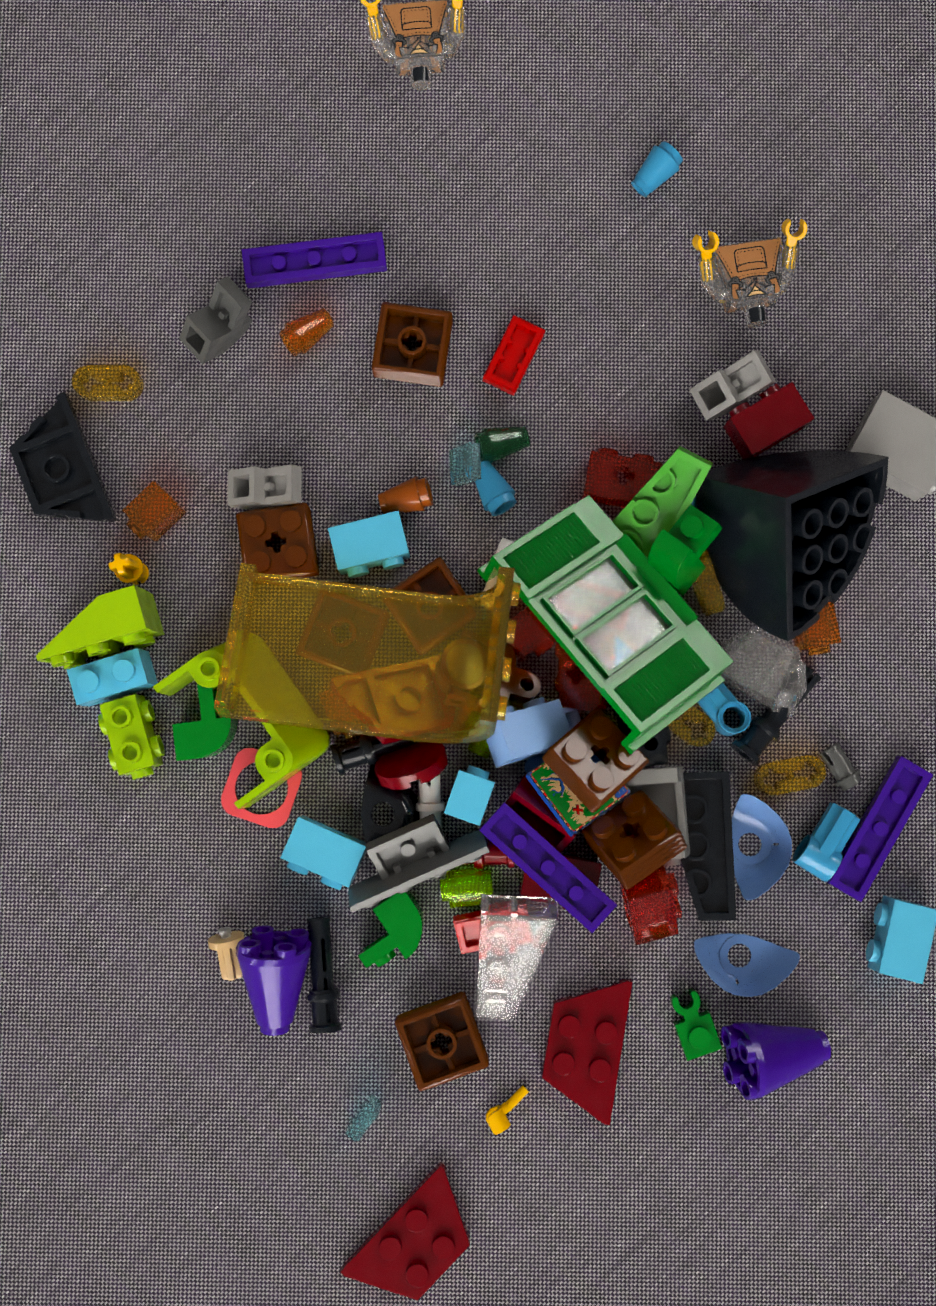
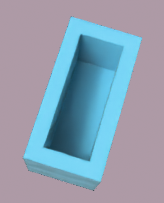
(369, 544)
(112, 677)
(470, 795)
(323, 852)
(901, 939)

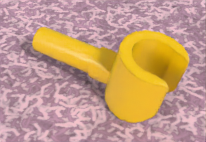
(496, 1115)

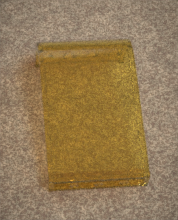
(367, 658)

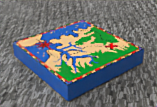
(563, 802)

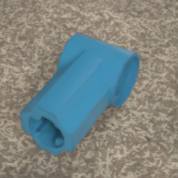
(715, 705)
(821, 850)

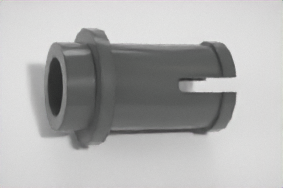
(840, 767)

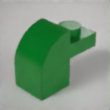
(678, 551)
(206, 736)
(404, 929)

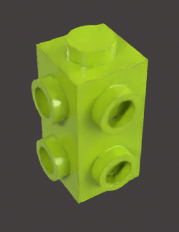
(131, 736)

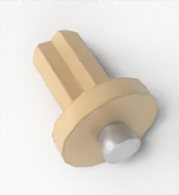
(225, 945)

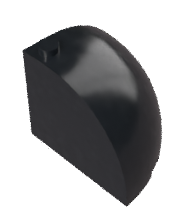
(791, 531)

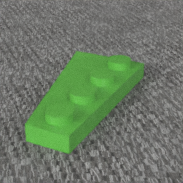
(663, 498)

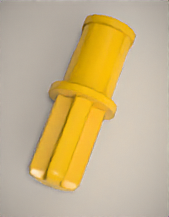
(129, 568)

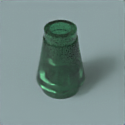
(501, 442)

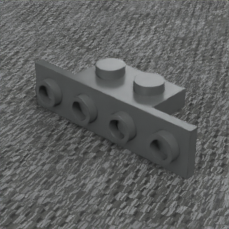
(411, 857)

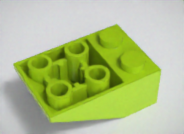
(104, 627)

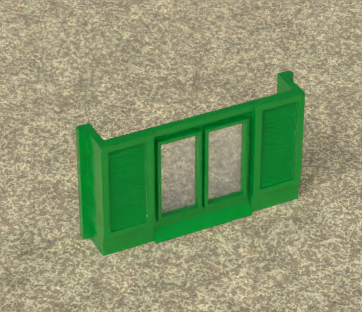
(614, 618)

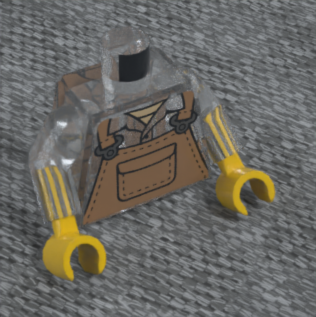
(416, 36)
(749, 273)

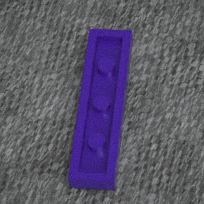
(314, 260)
(880, 827)
(548, 867)

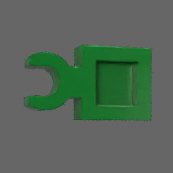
(696, 1029)

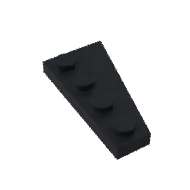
(711, 860)

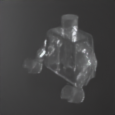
(765, 669)

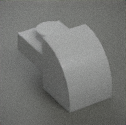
(732, 386)
(264, 488)

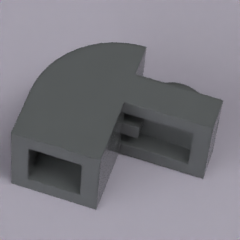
(219, 324)

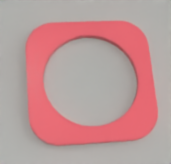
(229, 797)

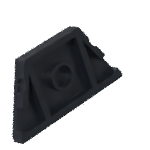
(60, 468)

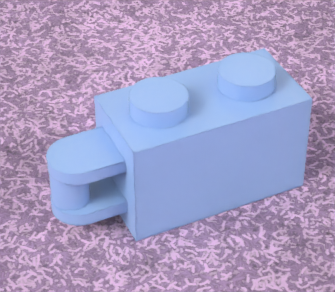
(530, 730)

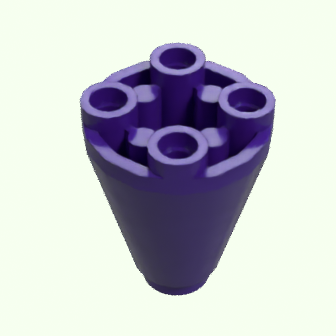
(273, 974)
(770, 1055)

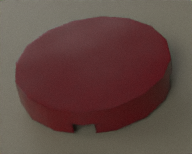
(411, 763)

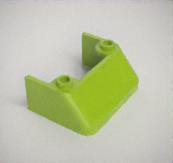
(278, 759)

